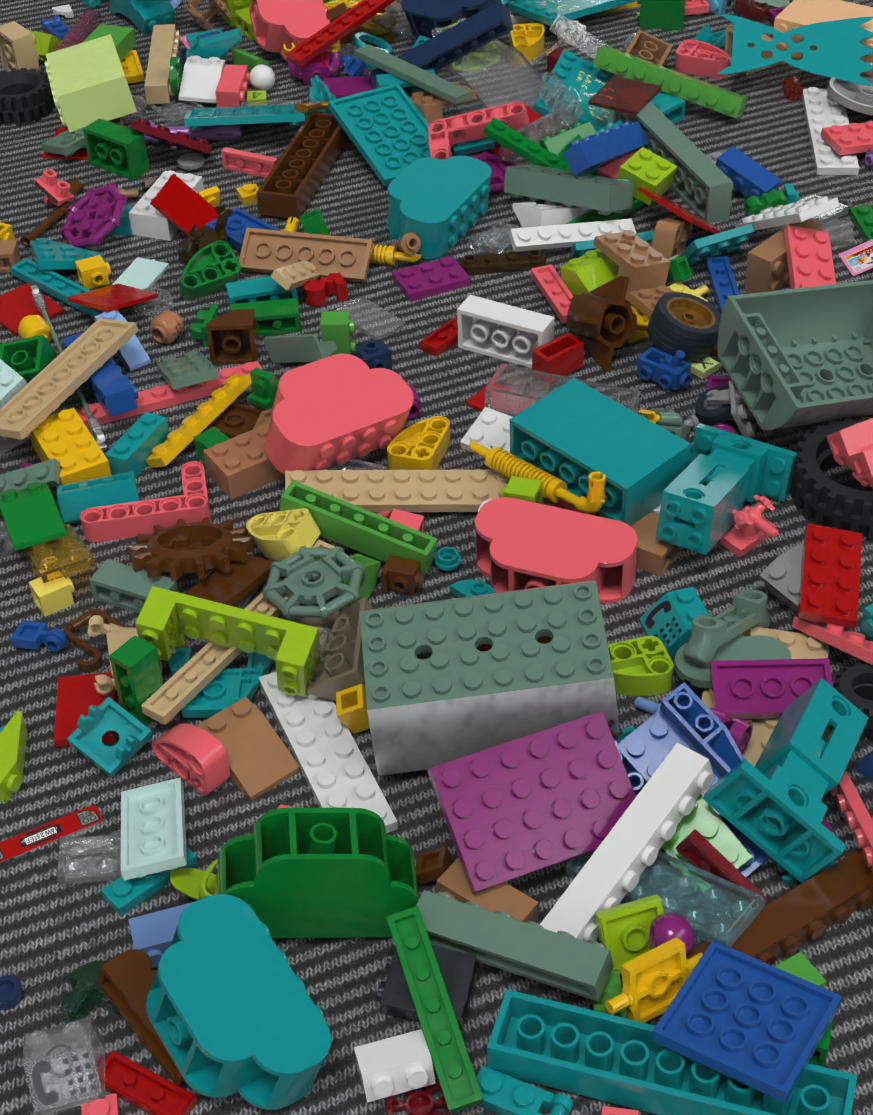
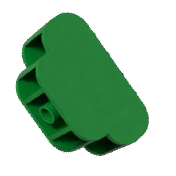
(320, 873)

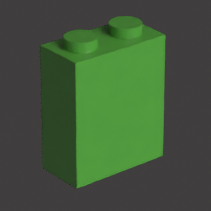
(122, 37)

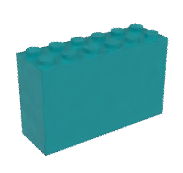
(587, 432)

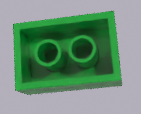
(116, 149)

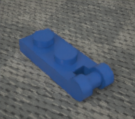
(55, 27)

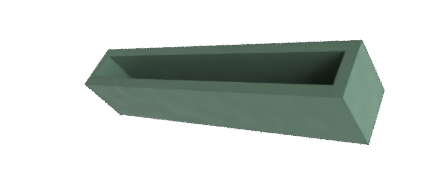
(517, 945)

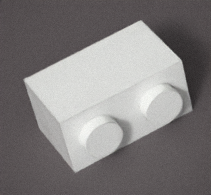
(394, 1065)

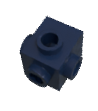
(375, 354)

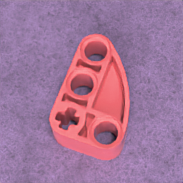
(701, 59)
(194, 756)

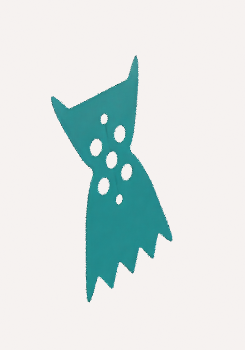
(836, 44)

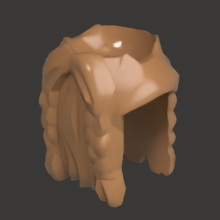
(205, 18)

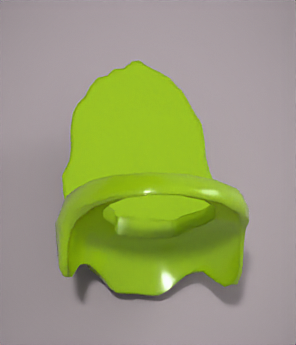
(195, 882)

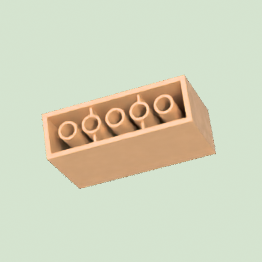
(808, 12)

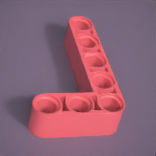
(139, 517)

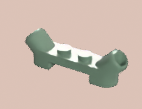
(712, 632)

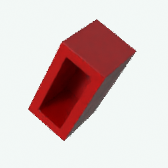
(559, 355)

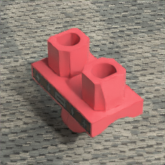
(55, 192)

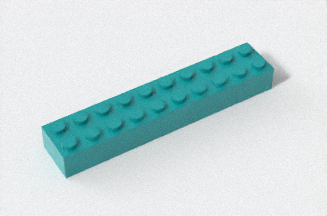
(621, 1065)

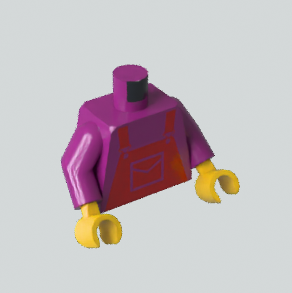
(323, 65)

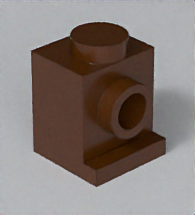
(401, 575)

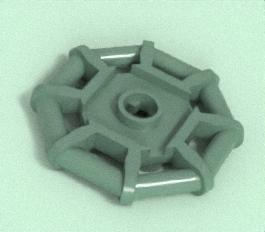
(301, 568)

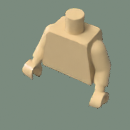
(116, 637)

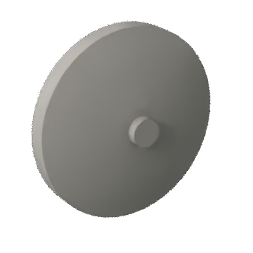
(852, 95)

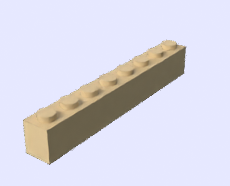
(163, 46)

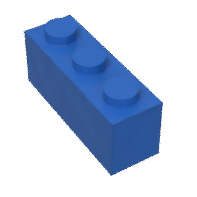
(746, 174)

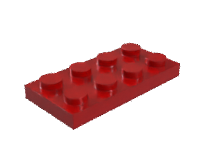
(830, 575)

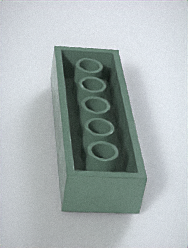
(563, 187)

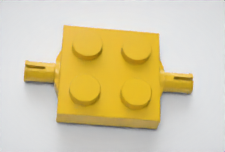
(653, 981)

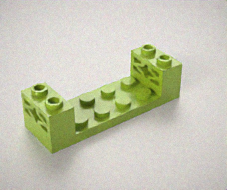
(289, 643)

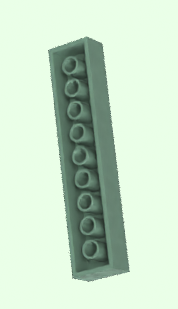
(697, 177)

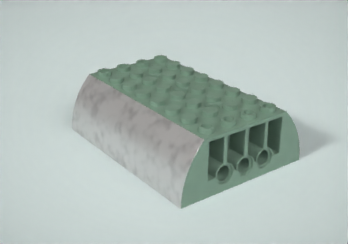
(801, 352)
(478, 699)

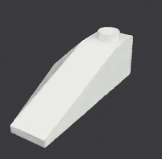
(537, 215)

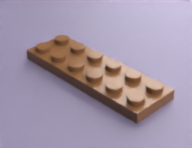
(271, 249)

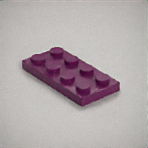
(763, 686)

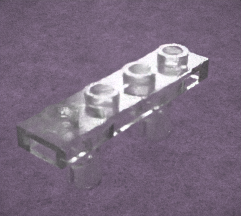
(577, 36)

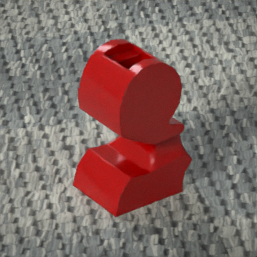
(318, 290)

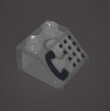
(64, 1066)

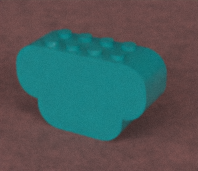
(438, 201)
(236, 1008)

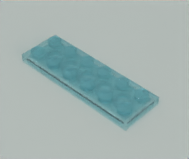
(710, 903)

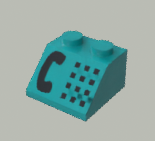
(672, 618)

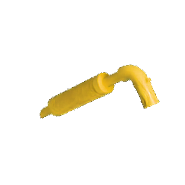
(380, 253)
(553, 488)

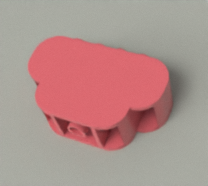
(286, 22)
(334, 413)
(545, 545)

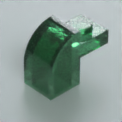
(85, 993)

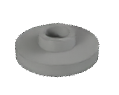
(190, 161)

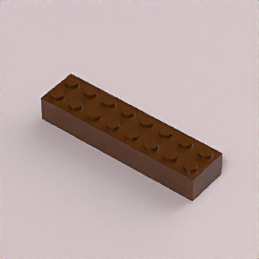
(302, 167)

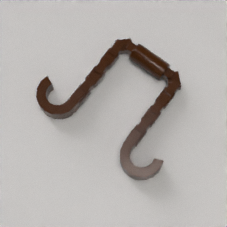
(94, 664)

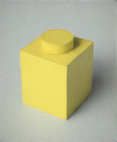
(52, 595)

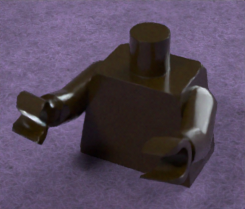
(204, 236)

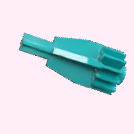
(320, 92)

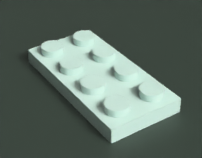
(153, 829)

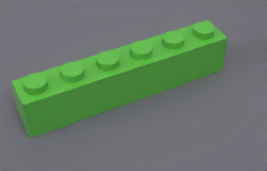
(359, 527)

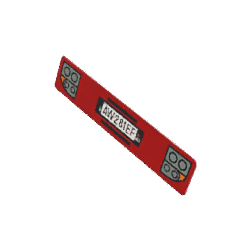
(49, 832)

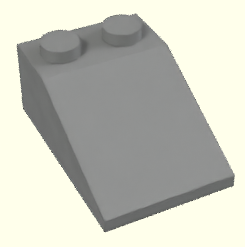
(784, 576)

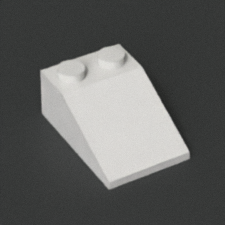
(201, 79)

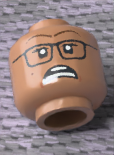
(167, 327)

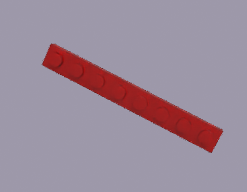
(335, 31)

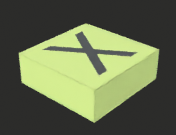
(704, 367)

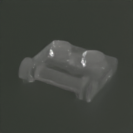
(493, 240)
(89, 858)

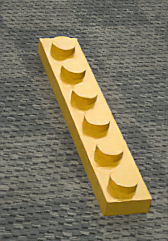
(196, 423)

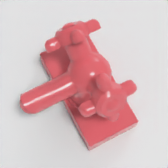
(750, 528)

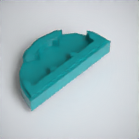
(470, 588)

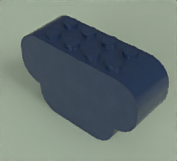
(430, 14)

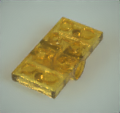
(59, 556)

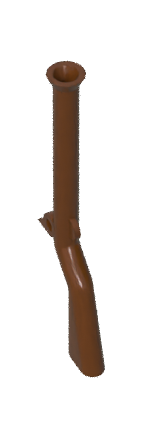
(75, 188)

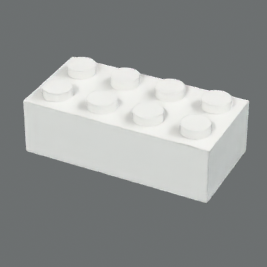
(147, 220)
(502, 330)

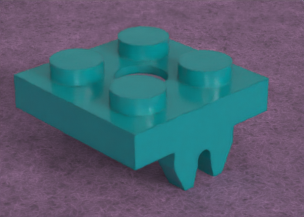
(103, 719)

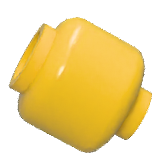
(33, 326)

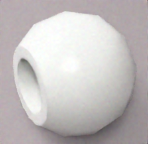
(262, 77)

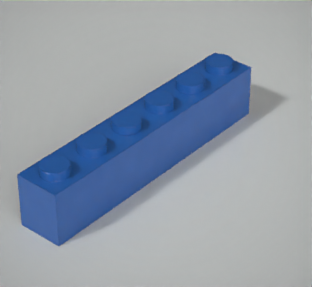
(604, 147)
(109, 385)

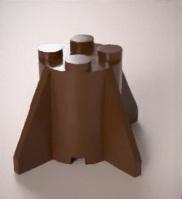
(603, 319)

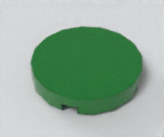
(175, 74)

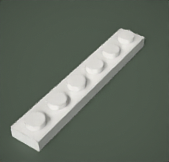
(565, 234)

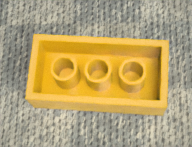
(70, 443)

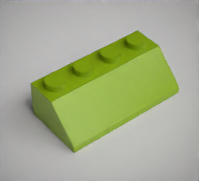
(588, 271)

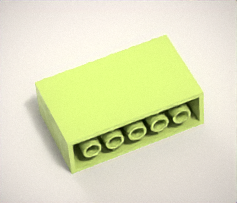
(88, 83)

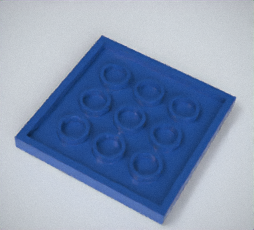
(747, 1020)

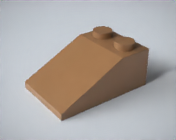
(253, 748)

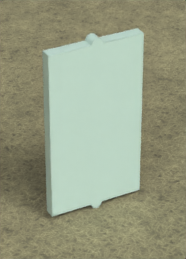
(142, 273)

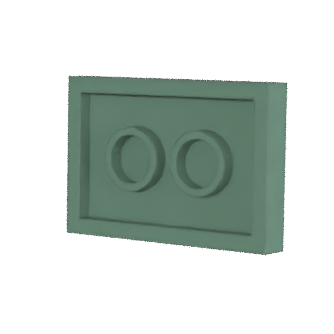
(65, 143)
(187, 370)

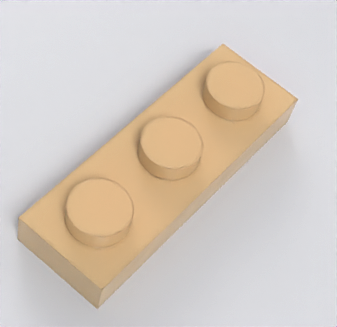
(295, 274)

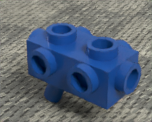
(664, 368)

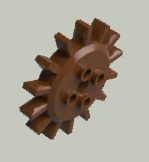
(190, 548)

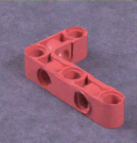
(470, 126)

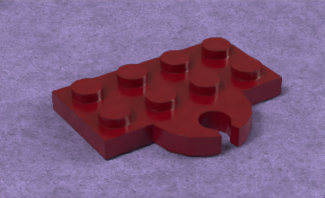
(164, 135)

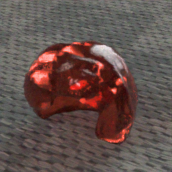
(749, 10)

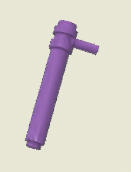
(209, 133)

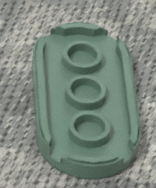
(738, 648)

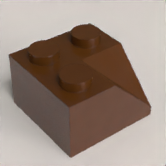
(233, 338)

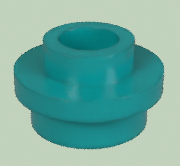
(447, 559)

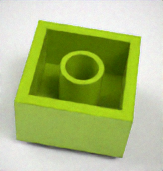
(649, 173)

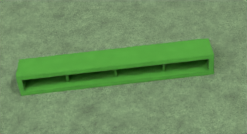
(671, 81)

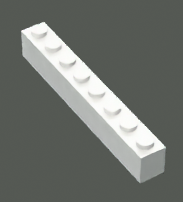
(632, 843)

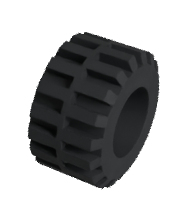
(857, 686)

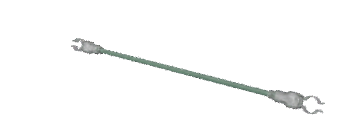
(95, 427)

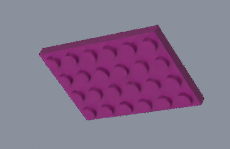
(533, 800)

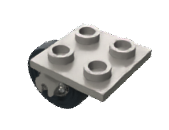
(723, 405)

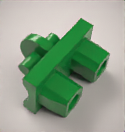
(198, 329)

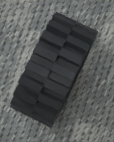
(24, 96)

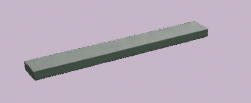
(413, 74)

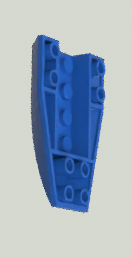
(691, 723)

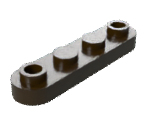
(502, 262)

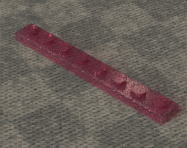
(80, 29)

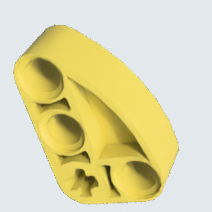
(283, 532)

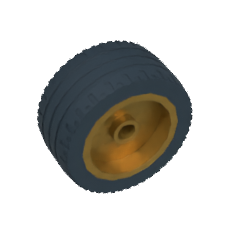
(684, 324)

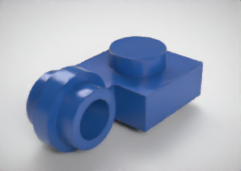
(353, 66)
(32, 634)

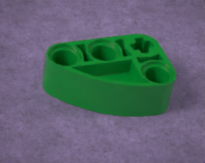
(210, 265)

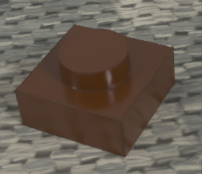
(432, 864)

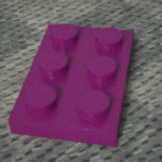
(431, 278)

